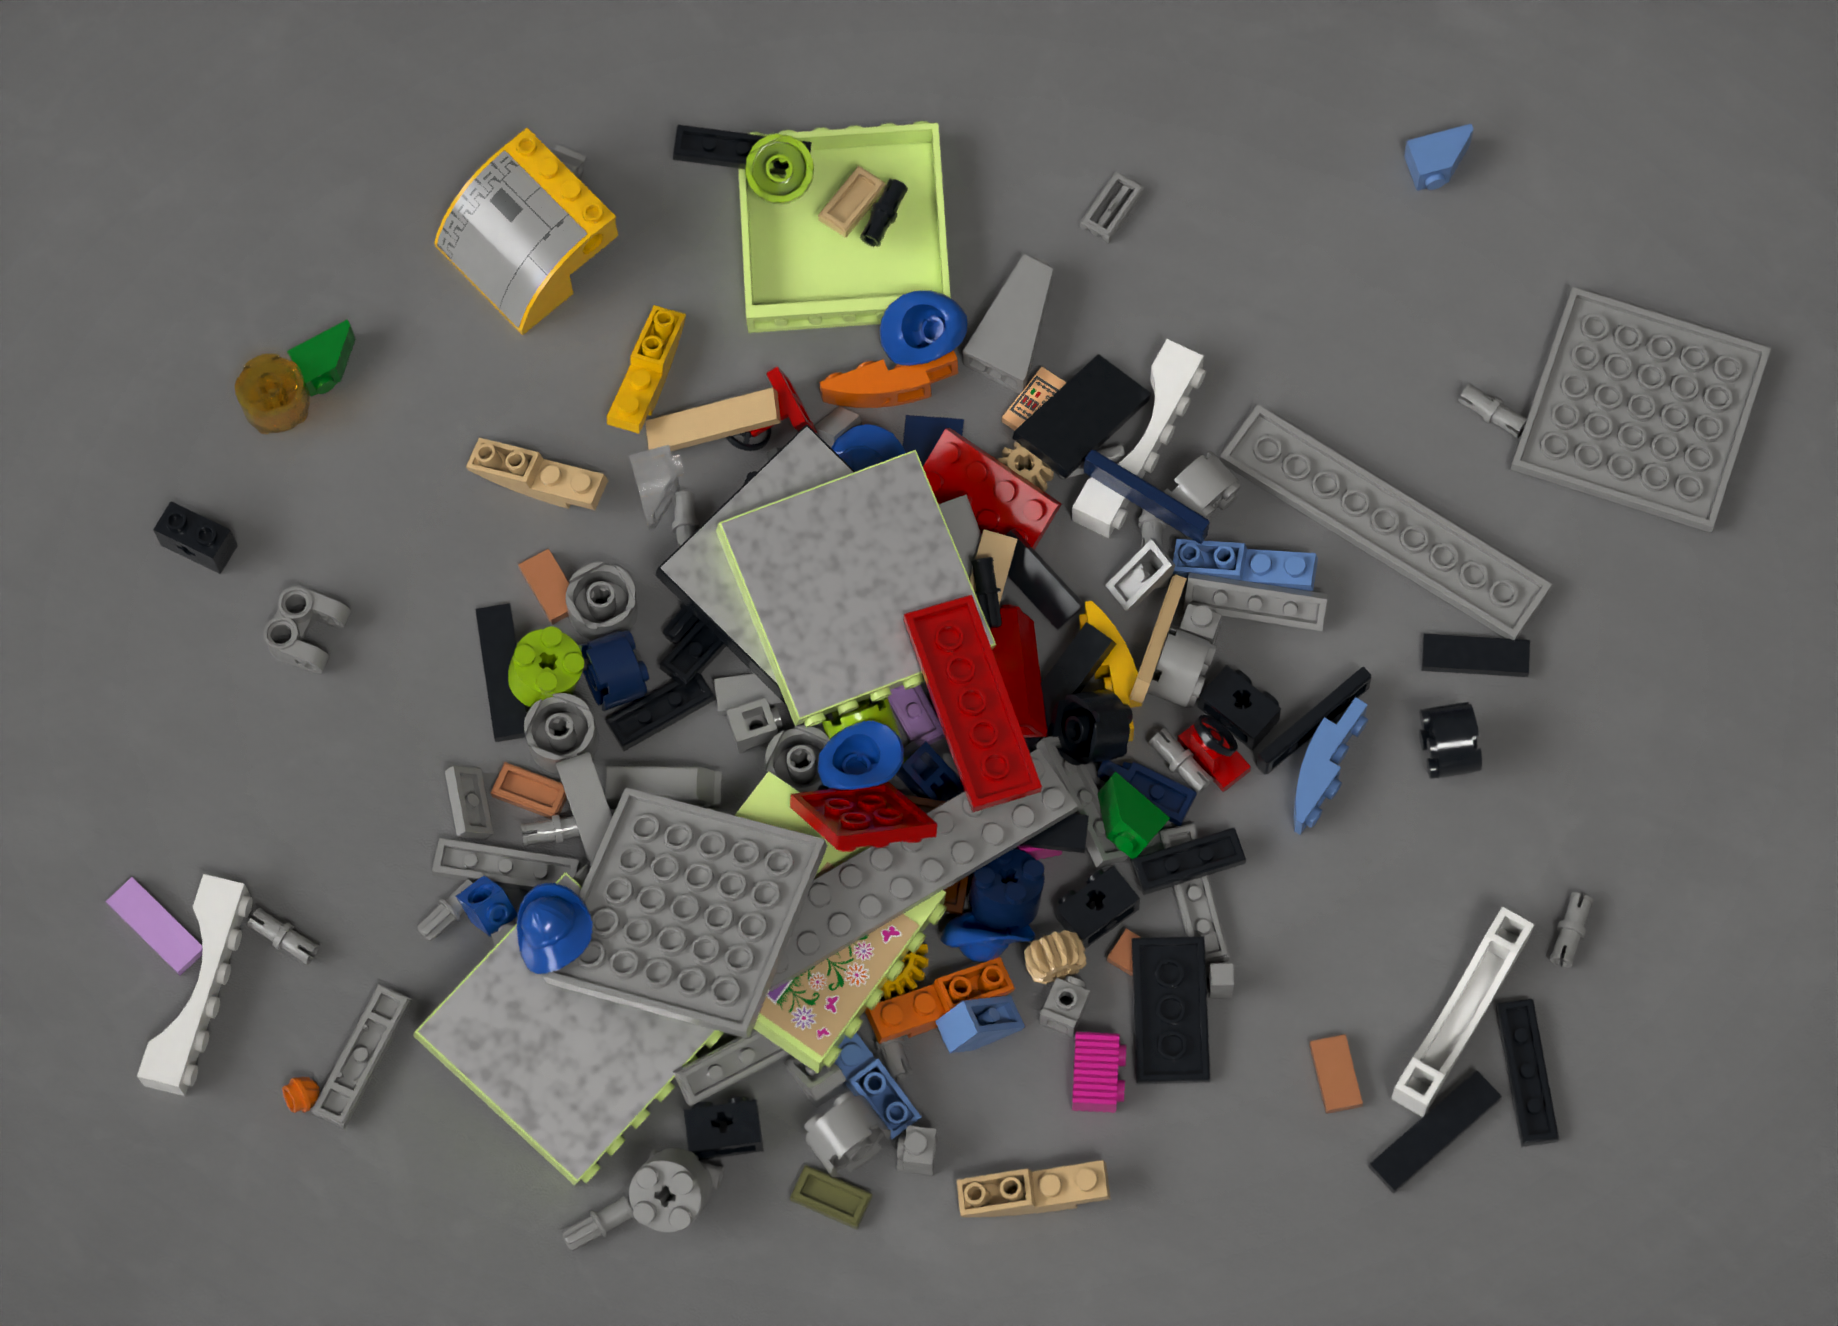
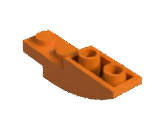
(876, 387)
(919, 1009)

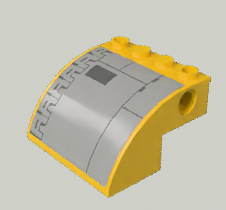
(524, 230)

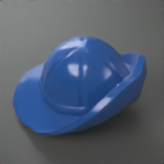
(922, 327)
(867, 446)
(860, 756)
(552, 927)
(980, 941)

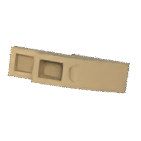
(536, 477)
(1033, 1192)

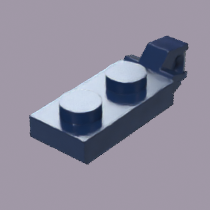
(1163, 792)

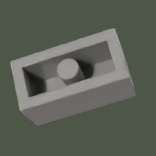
(1221, 980)

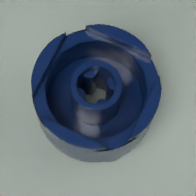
(614, 670)
(1007, 891)

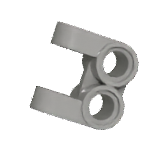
(296, 624)

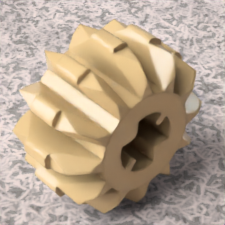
(1023, 459)
(1055, 957)

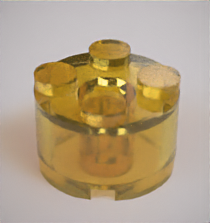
(272, 393)

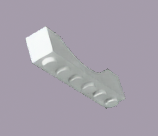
(1172, 379)
(1462, 1012)
(173, 1054)

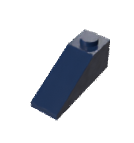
(928, 774)

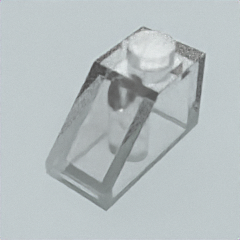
(656, 481)

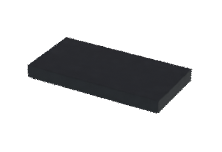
(1081, 415)
(1170, 1010)

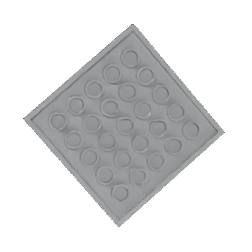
(1641, 409)
(690, 911)

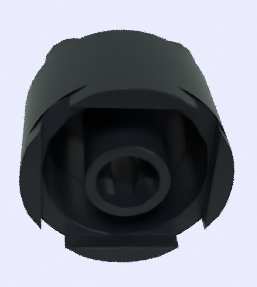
(1091, 727)
(1451, 740)

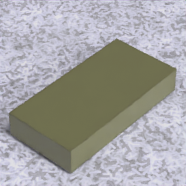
(831, 1197)

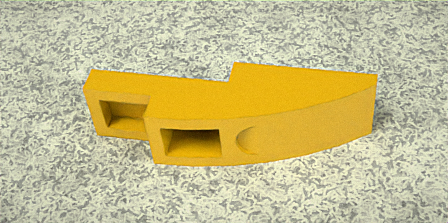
(647, 369)
(1119, 667)

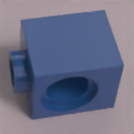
(486, 905)

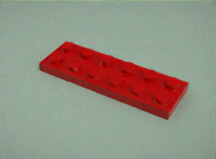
(972, 703)

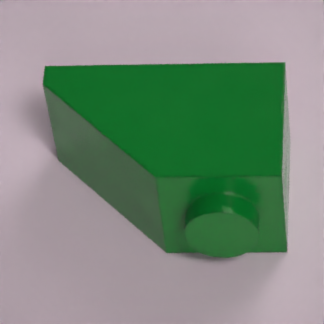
(324, 357)
(1129, 816)

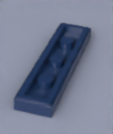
(1146, 496)

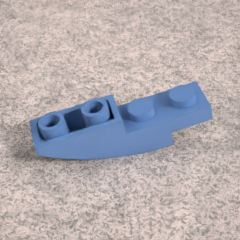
(1237, 562)
(1318, 773)
(870, 1079)

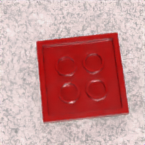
(863, 816)

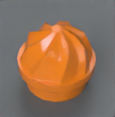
(301, 1094)

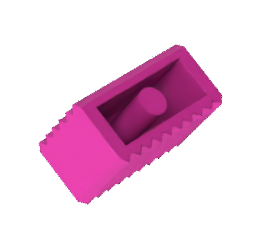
(1096, 1072)

